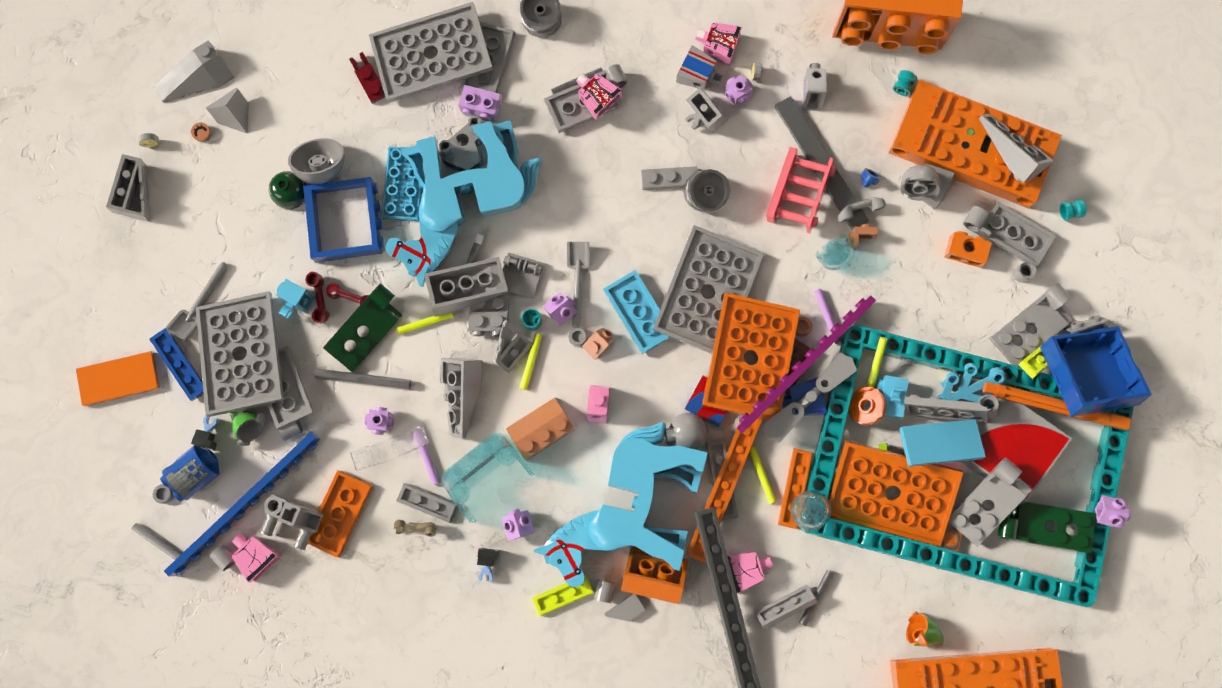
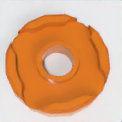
(877, 408)

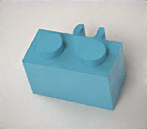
(294, 297)
(894, 391)

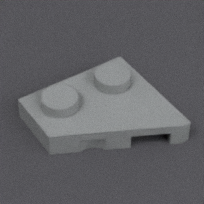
(510, 347)

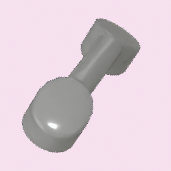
(874, 202)

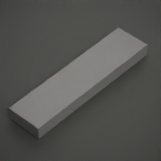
(716, 454)

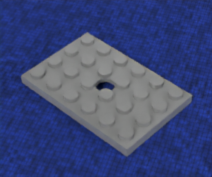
(402, 48)
(705, 261)
(221, 331)

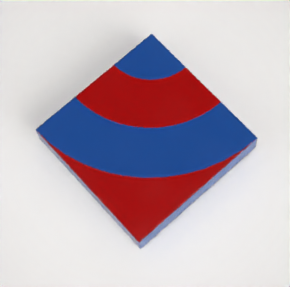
(694, 405)

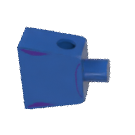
(798, 391)

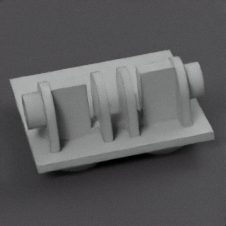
(522, 274)

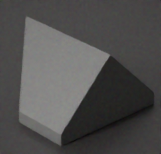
(231, 111)

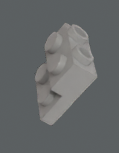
(489, 316)

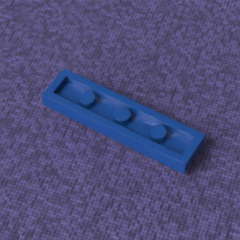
(178, 364)

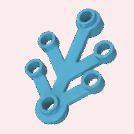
(967, 391)

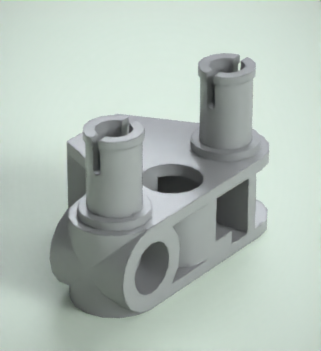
(458, 156)
(292, 514)

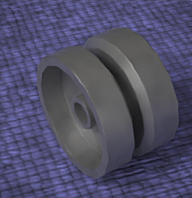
(540, 17)
(717, 187)

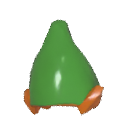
(923, 631)

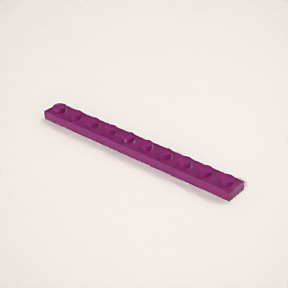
(799, 368)

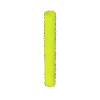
(424, 322)
(531, 361)
(877, 362)
(762, 475)

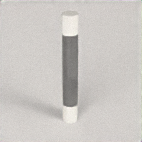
(475, 249)

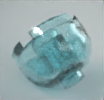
(837, 253)
(811, 510)

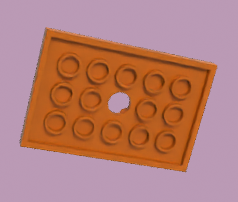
(743, 327)
(916, 514)

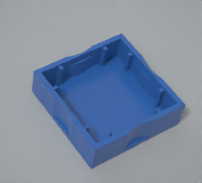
(1095, 371)

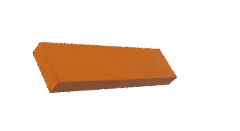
(795, 484)

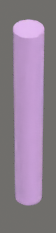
(826, 312)
(429, 465)

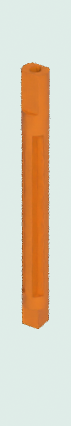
(1053, 404)

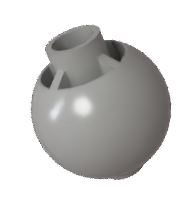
(687, 431)

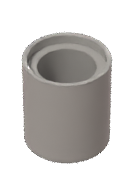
(1019, 276)
(222, 557)
(604, 591)

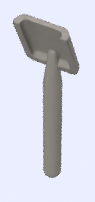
(577, 258)
(186, 321)

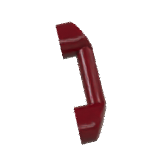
(334, 291)
(320, 314)

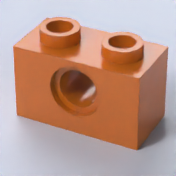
(957, 252)

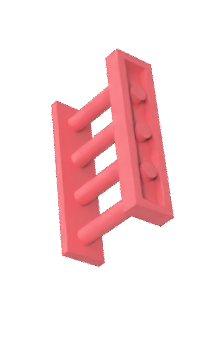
(787, 177)

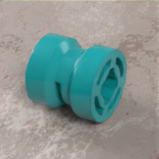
(904, 83)
(1074, 209)
(531, 315)

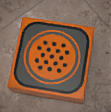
(951, 540)

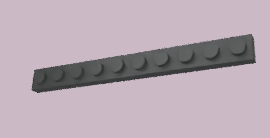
(727, 598)

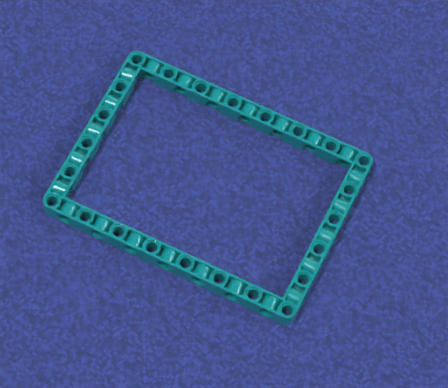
(1109, 464)

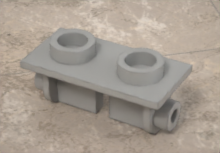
(1094, 322)

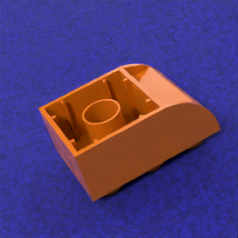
(898, 23)

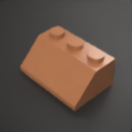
(540, 429)

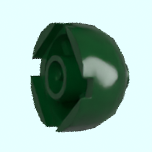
(286, 190)

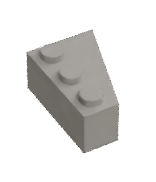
(130, 189)

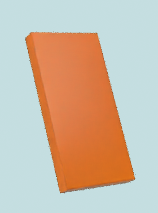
(117, 378)
(341, 512)

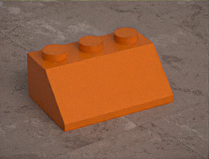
(653, 577)

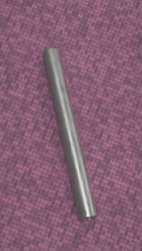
(362, 378)

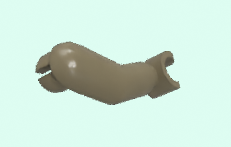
(428, 528)

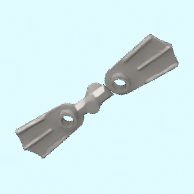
(834, 374)

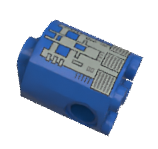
(191, 472)

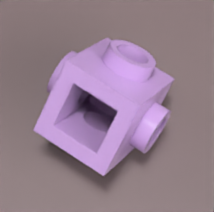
(738, 95)
(560, 308)
(385, 423)
(1112, 511)
(517, 524)

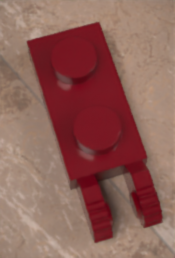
(368, 79)

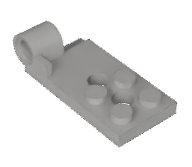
(1047, 318)
(296, 401)
(951, 410)
(1002, 488)

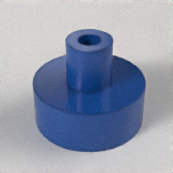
(869, 177)

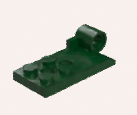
(377, 316)
(1028, 526)

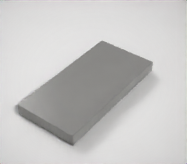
(499, 45)

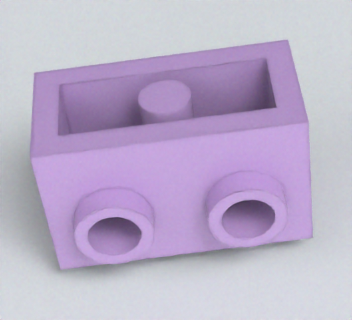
(480, 103)

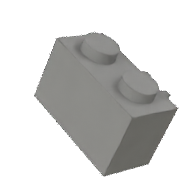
(705, 111)

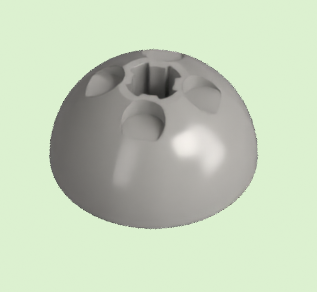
(317, 160)

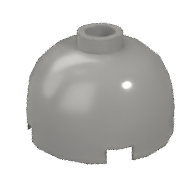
(920, 183)

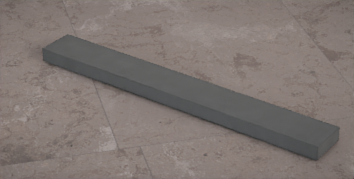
(816, 153)

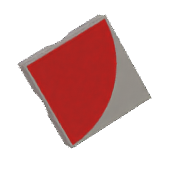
(1022, 439)

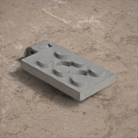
(570, 96)
(995, 230)

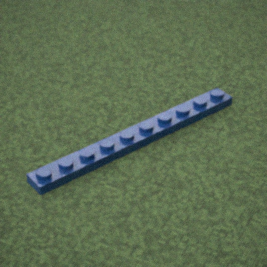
(238, 510)

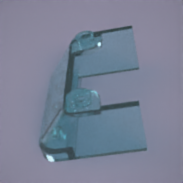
(492, 447)

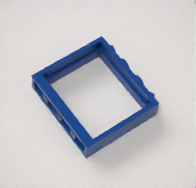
(316, 252)

